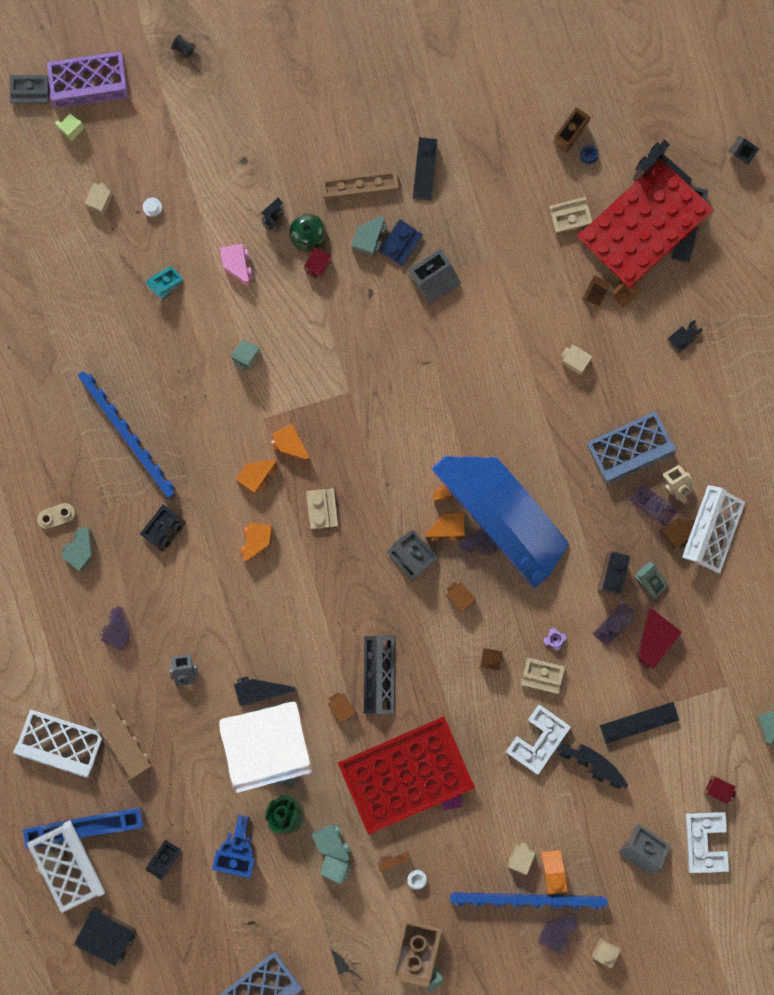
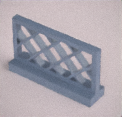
(639, 462)
(293, 989)

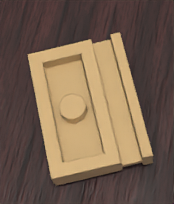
(570, 215)
(322, 508)
(542, 675)

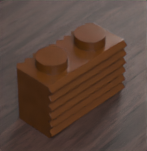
(571, 130)

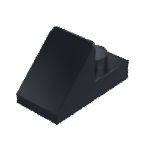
(163, 860)

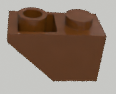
(678, 532)

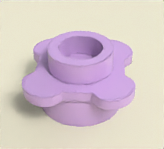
(555, 644)

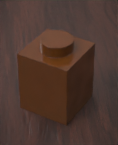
(491, 659)

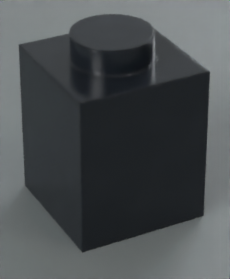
(743, 150)

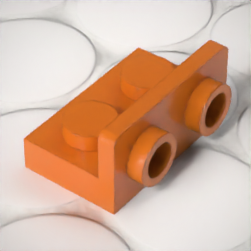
(441, 494)

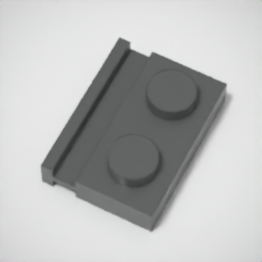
(29, 89)

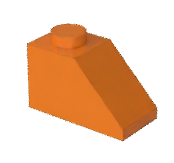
(289, 443)
(554, 872)

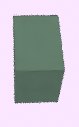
(766, 725)

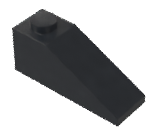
(425, 168)
(257, 690)

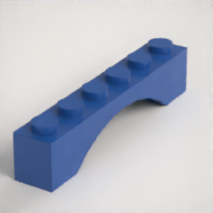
(90, 825)

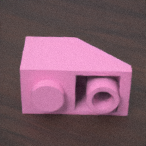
(234, 262)

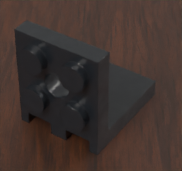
(658, 151)

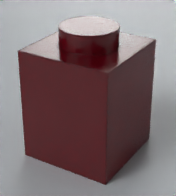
(317, 263)
(720, 790)

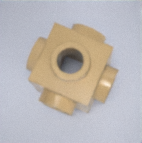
(678, 482)

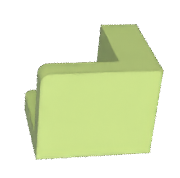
(70, 127)

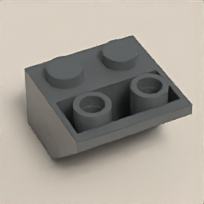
(434, 276)

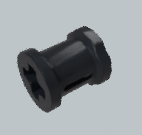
(183, 46)

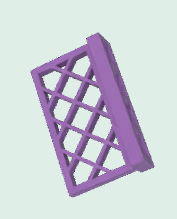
(92, 93)

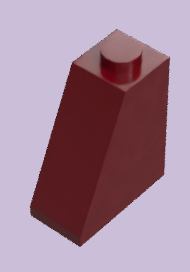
(655, 639)

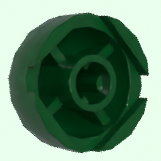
(307, 232)
(285, 815)

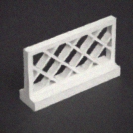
(705, 526)
(53, 760)
(82, 859)

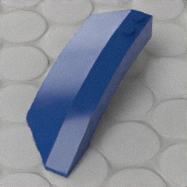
(504, 513)

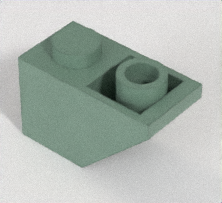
(367, 236)
(245, 355)
(80, 550)
(330, 843)
(335, 869)

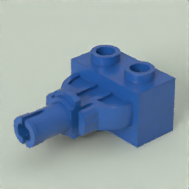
(235, 856)

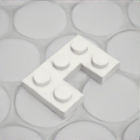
(553, 733)
(697, 844)

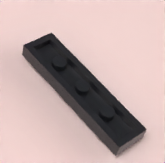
(639, 722)

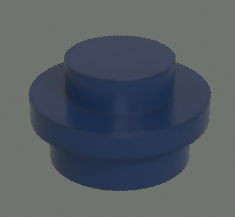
(589, 155)

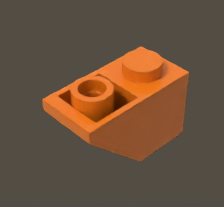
(255, 474)
(448, 526)
(257, 539)

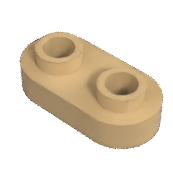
(56, 516)

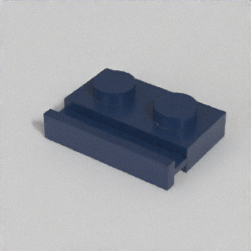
(400, 242)

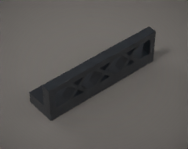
(374, 674)

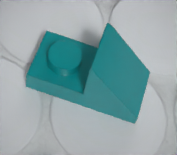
(164, 282)

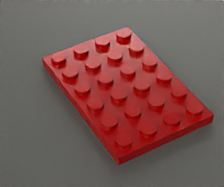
(645, 223)
(406, 775)

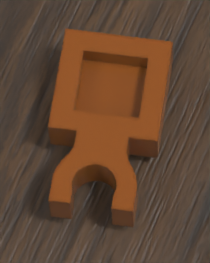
(389, 861)

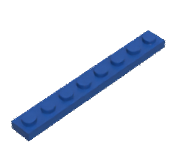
(132, 440)
(536, 900)

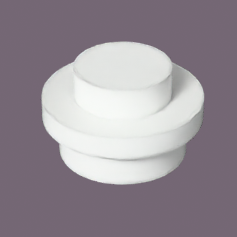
(152, 207)
(417, 879)

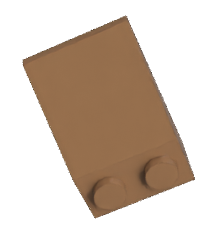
(415, 953)

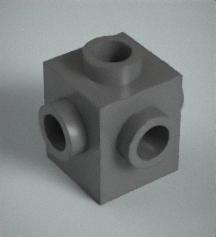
(183, 670)

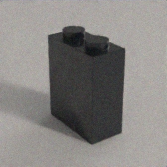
(613, 573)
(105, 937)

